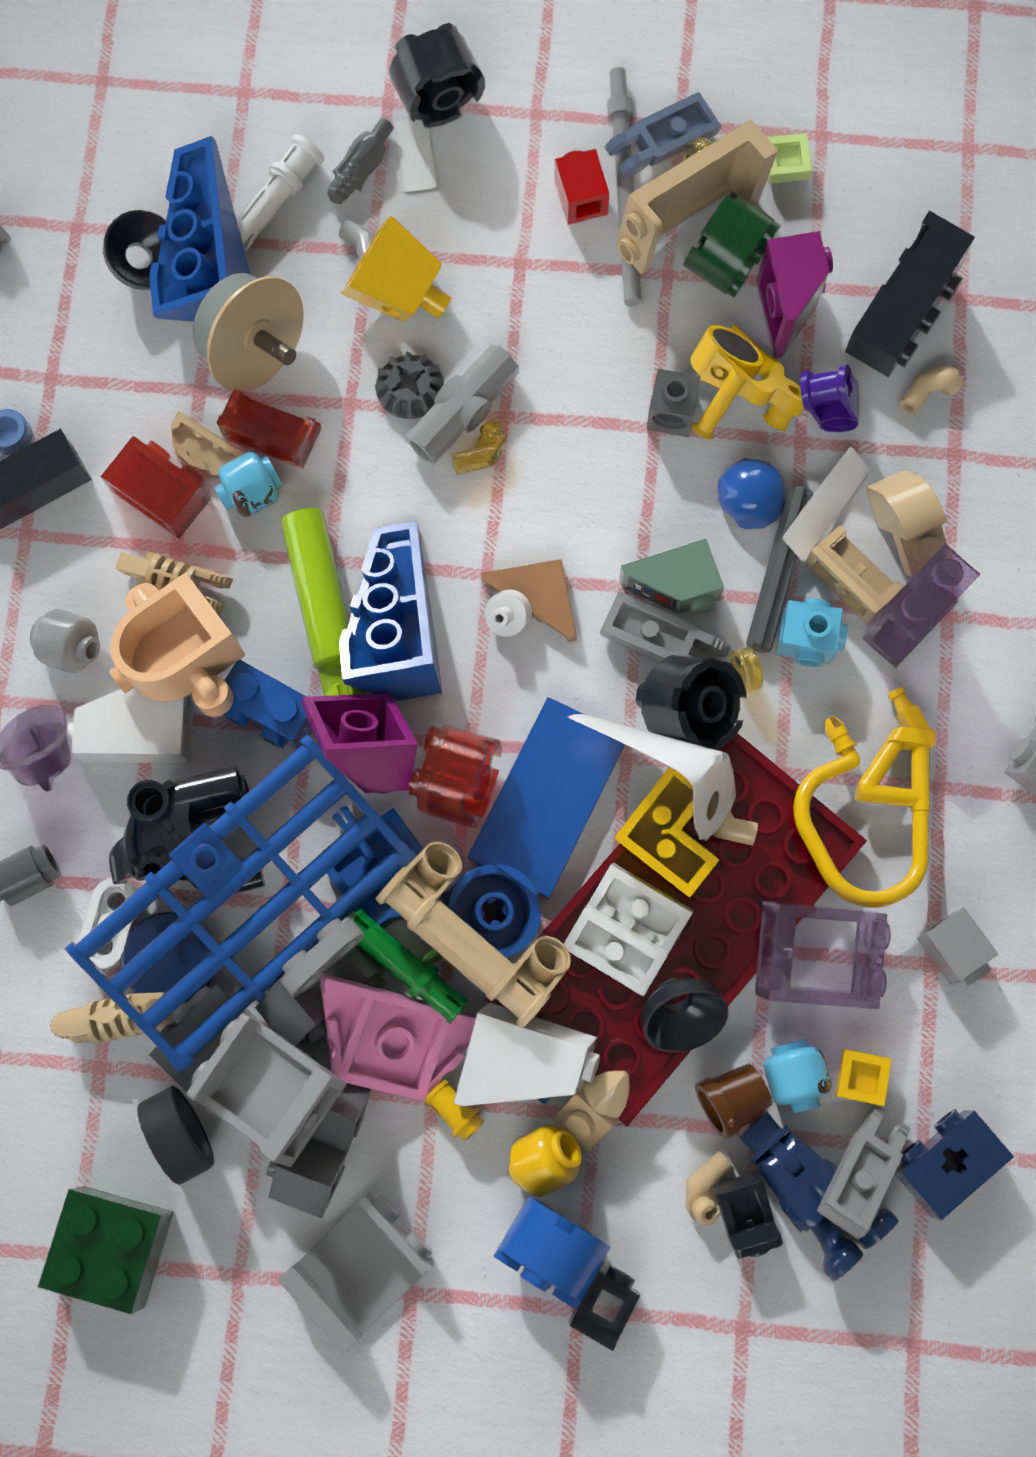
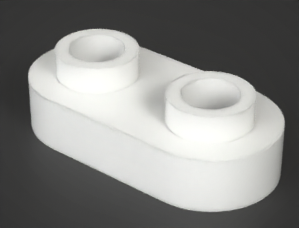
(100, 908)

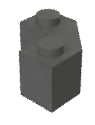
(303, 1016)
(319, 1167)

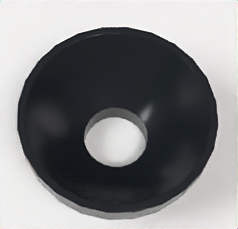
(129, 230)
(687, 1023)

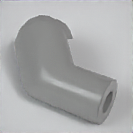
(356, 236)

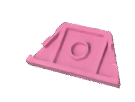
(390, 1038)

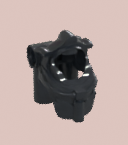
(183, 810)

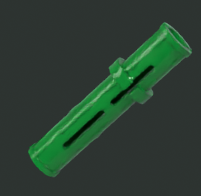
(409, 969)

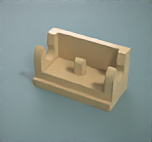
(851, 575)

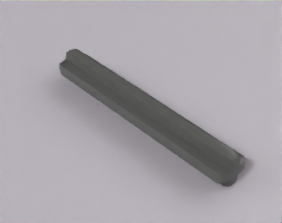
(777, 576)

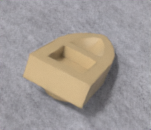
(595, 1108)

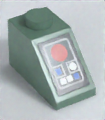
(676, 578)

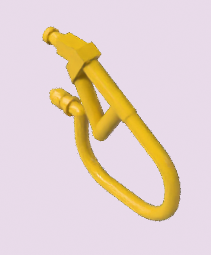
(912, 736)

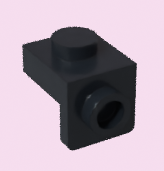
(747, 1215)

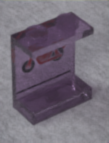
(920, 605)

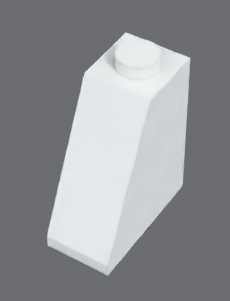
(132, 729)
(524, 1062)

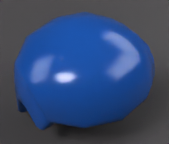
(752, 493)

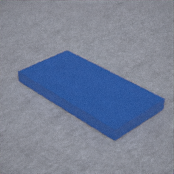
(547, 797)

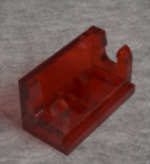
(268, 429)

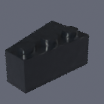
(911, 296)

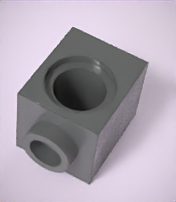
(673, 402)

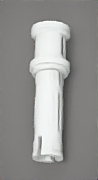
(284, 180)

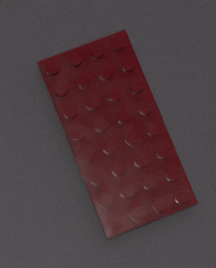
(722, 932)

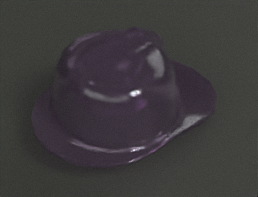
(36, 746)

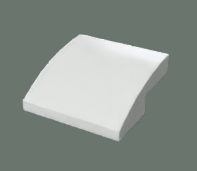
(628, 929)

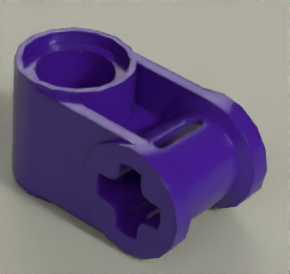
(831, 398)

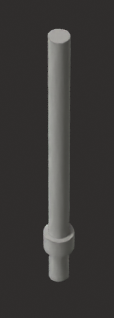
(620, 114)

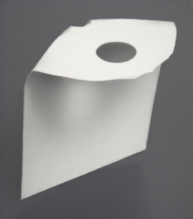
(703, 767)

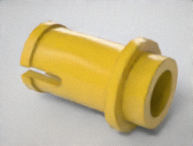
(461, 1119)

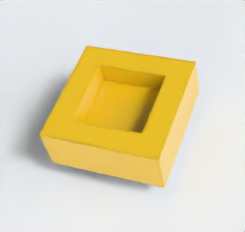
(862, 1077)

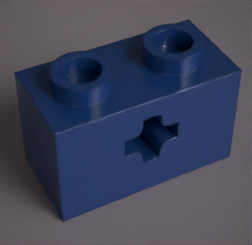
(977, 1160)

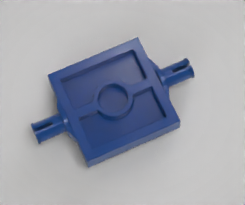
(365, 857)

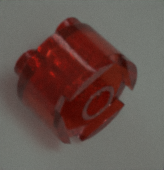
(456, 775)

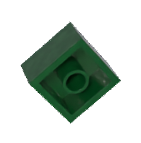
(105, 1249)

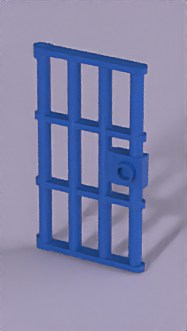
(221, 875)

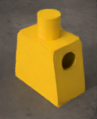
(397, 275)

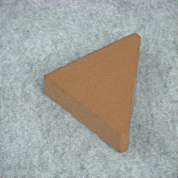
(544, 588)

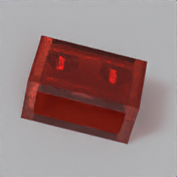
(157, 486)

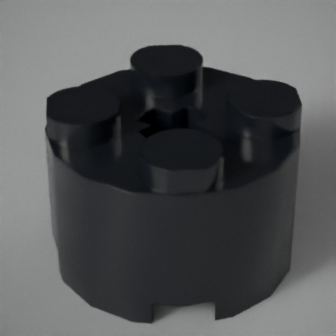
(435, 75)
(693, 700)

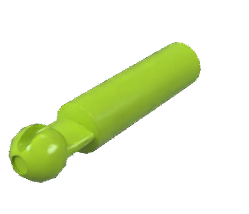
(318, 594)

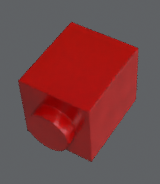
(581, 186)

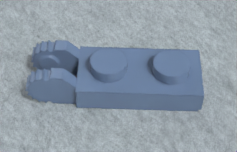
(664, 133)

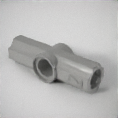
(462, 403)

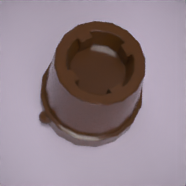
(733, 1099)

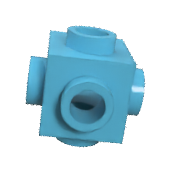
(811, 632)

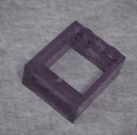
(777, 950)

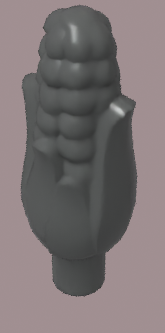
(359, 161)

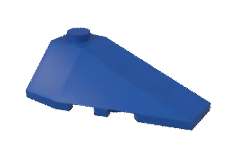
(199, 235)
(391, 622)

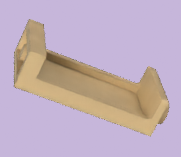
(732, 163)

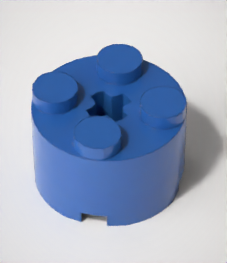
(516, 903)
(552, 1252)

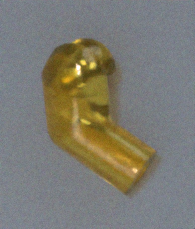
(486, 451)

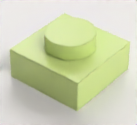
(792, 159)

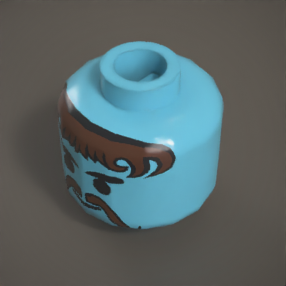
(248, 484)
(797, 1075)

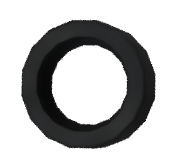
(175, 1135)

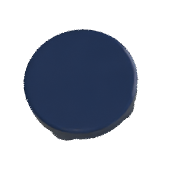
(173, 964)

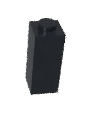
(39, 476)

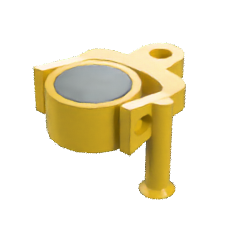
(730, 363)

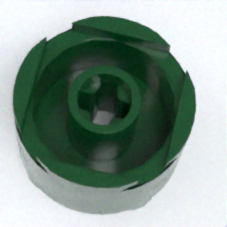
(731, 244)

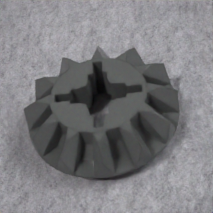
(404, 402)

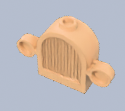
(174, 647)

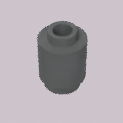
(27, 874)

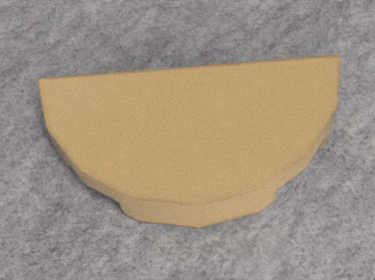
(200, 447)

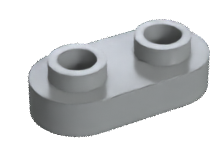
(306, 968)

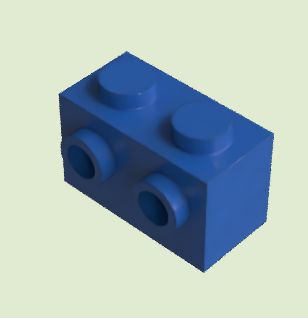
(267, 706)

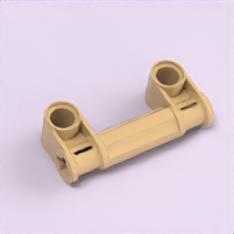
(518, 986)

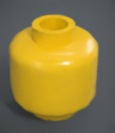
(544, 1160)

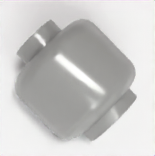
(65, 640)

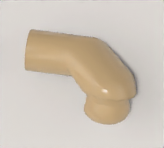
(939, 378)
(732, 828)
(700, 1189)

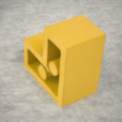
(657, 834)

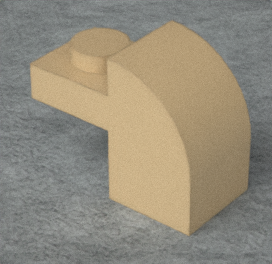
(912, 513)

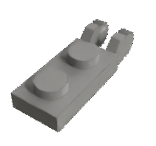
(656, 631)
(863, 1175)

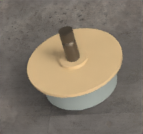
(248, 329)

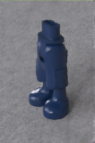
(799, 1182)

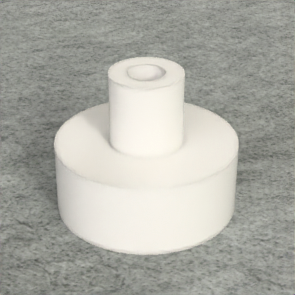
(508, 613)

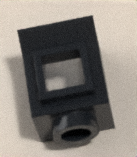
(606, 1307)

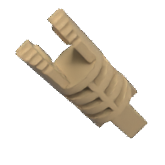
(163, 570)
(103, 1020)

